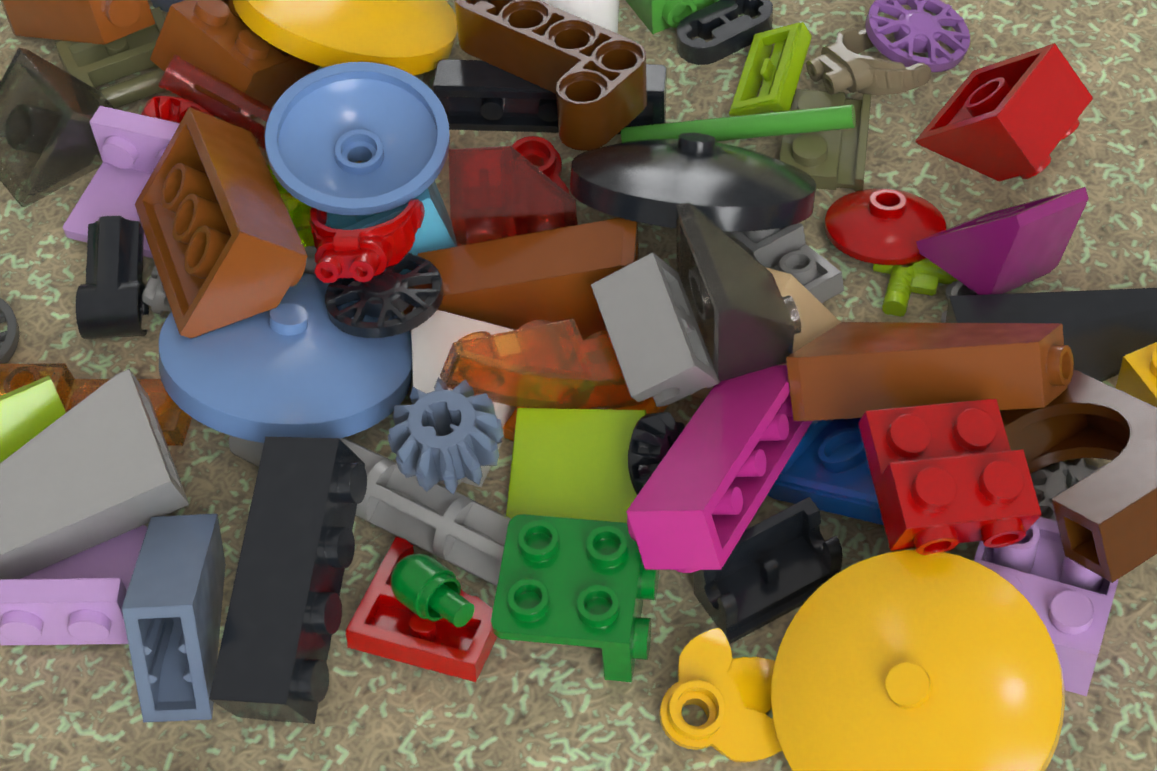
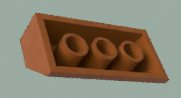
(218, 227)

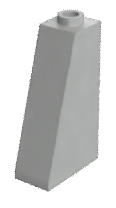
(86, 479)

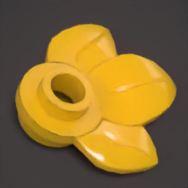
(731, 694)

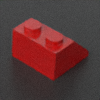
(1010, 115)

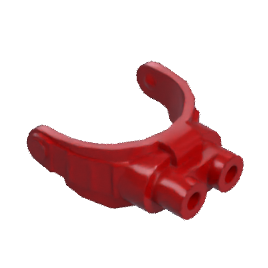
(366, 250)

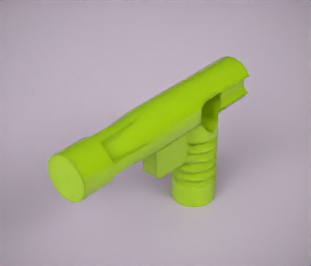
(919, 278)

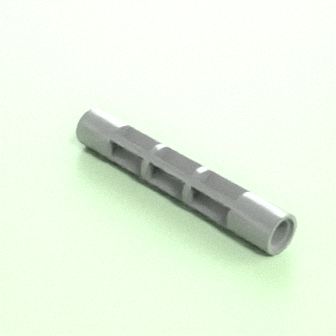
(432, 520)

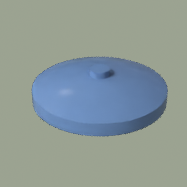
(286, 371)

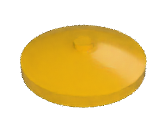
(334, 32)
(917, 672)

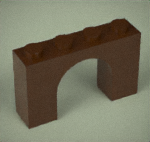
(1112, 513)

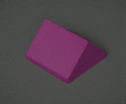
(1008, 244)

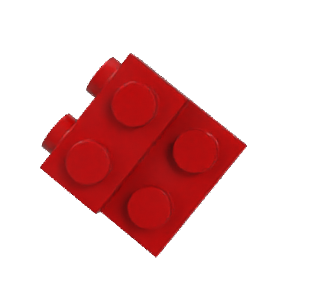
(948, 476)

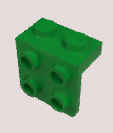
(576, 588)

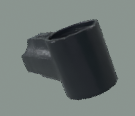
(112, 297)

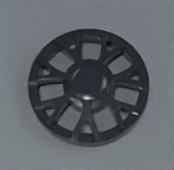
(386, 298)

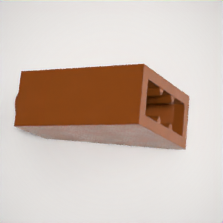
(78, 19)

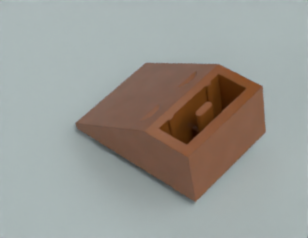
(220, 43)

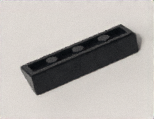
(494, 100)

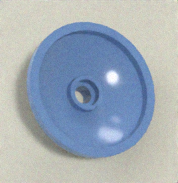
(355, 116)

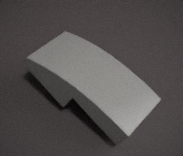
(787, 252)

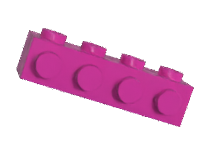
(716, 474)

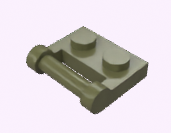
(125, 56)

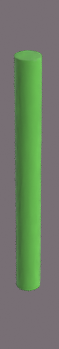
(751, 125)

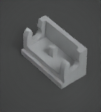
(654, 332)

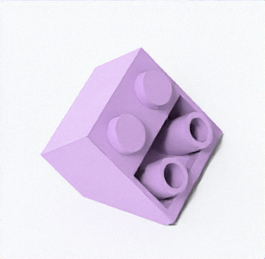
(1063, 593)

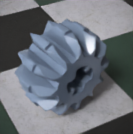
(445, 435)

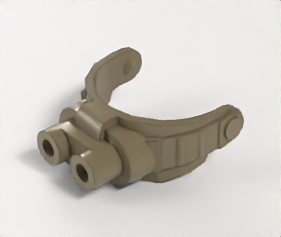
(849, 72)

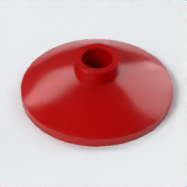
(882, 225)

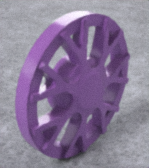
(918, 32)

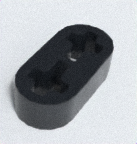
(725, 28)

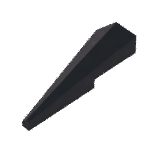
(1095, 323)

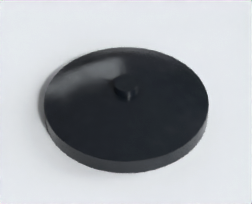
(723, 181)

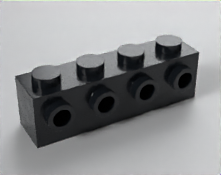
(289, 580)

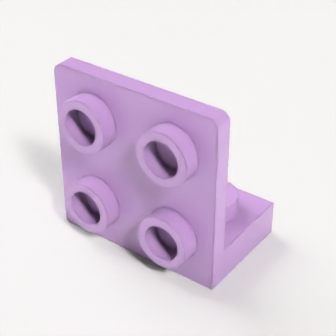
(129, 152)

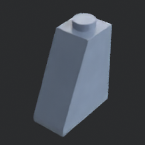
(176, 616)

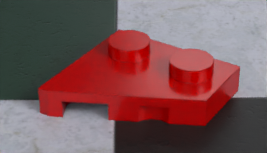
(395, 632)

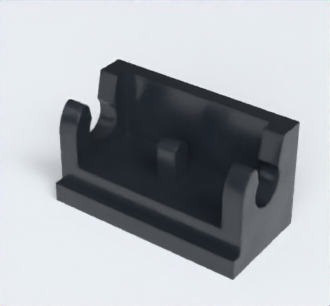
(769, 571)

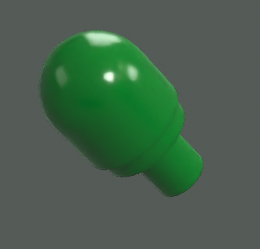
(430, 590)

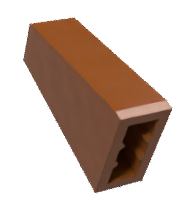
(535, 274)
(922, 364)

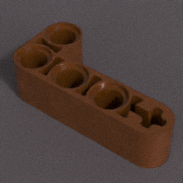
(588, 67)

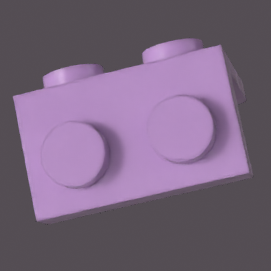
(74, 598)

